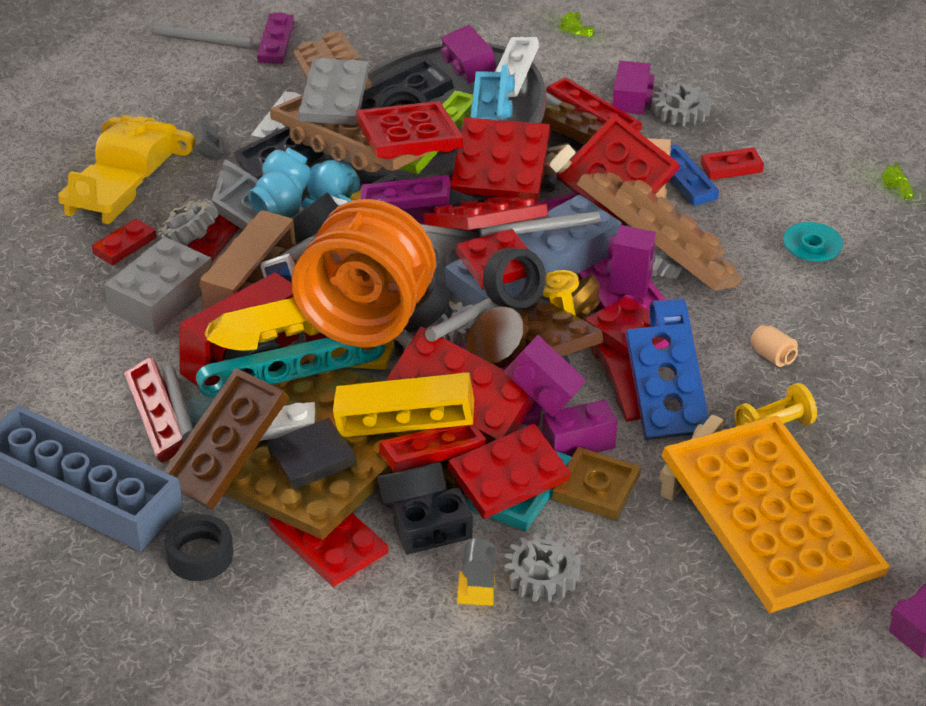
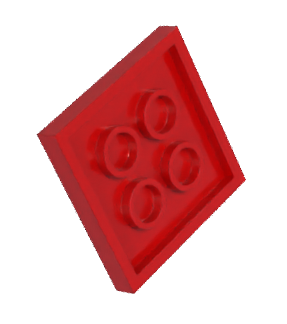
(409, 129)
(623, 152)
(501, 158)
(485, 214)

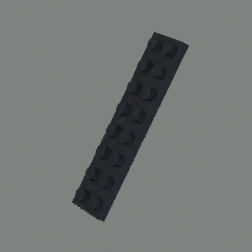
(420, 75)

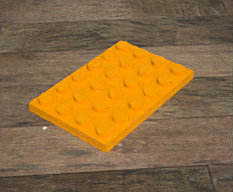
(774, 513)

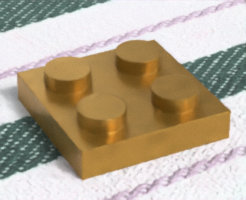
(598, 483)

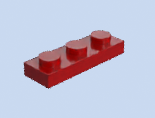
(430, 446)

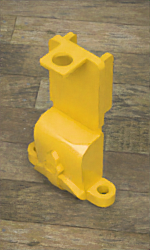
(124, 156)

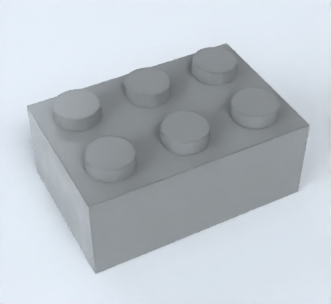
(157, 285)

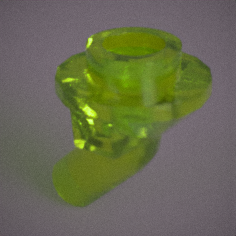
(572, 22)
(894, 177)

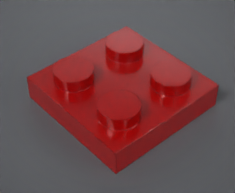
(478, 250)
(619, 317)

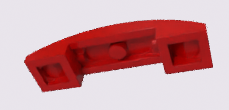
(620, 374)

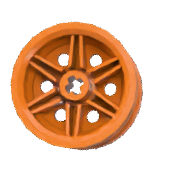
(364, 273)

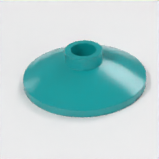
(813, 241)

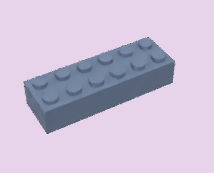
(558, 249)
(86, 479)

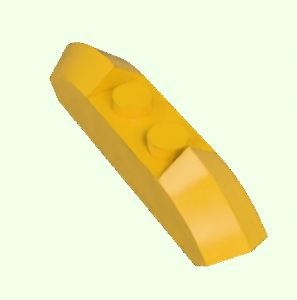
(257, 324)

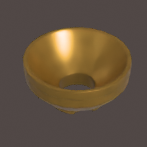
(586, 296)

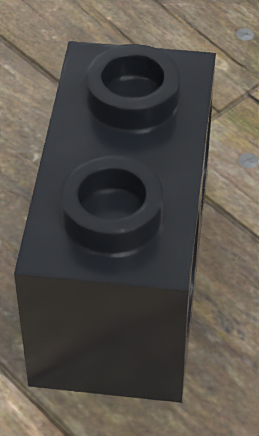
(433, 520)

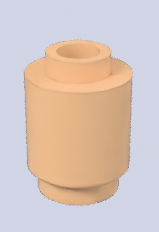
(774, 345)

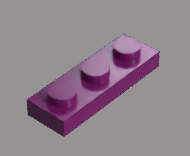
(276, 38)
(410, 192)

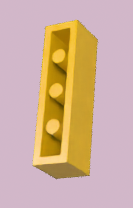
(404, 405)

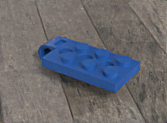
(671, 321)

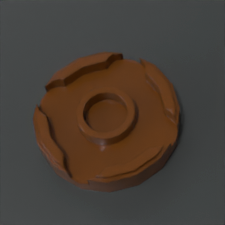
(498, 336)

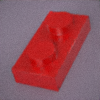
(732, 163)
(124, 241)

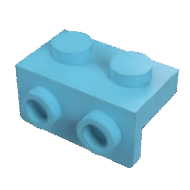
(492, 95)

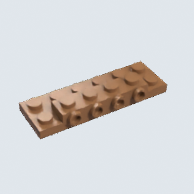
(340, 140)
(675, 233)

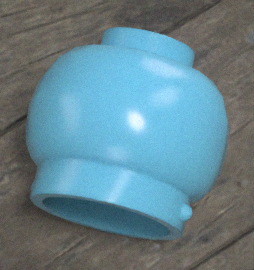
(290, 163)
(333, 178)
(276, 194)

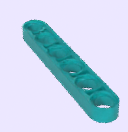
(291, 368)

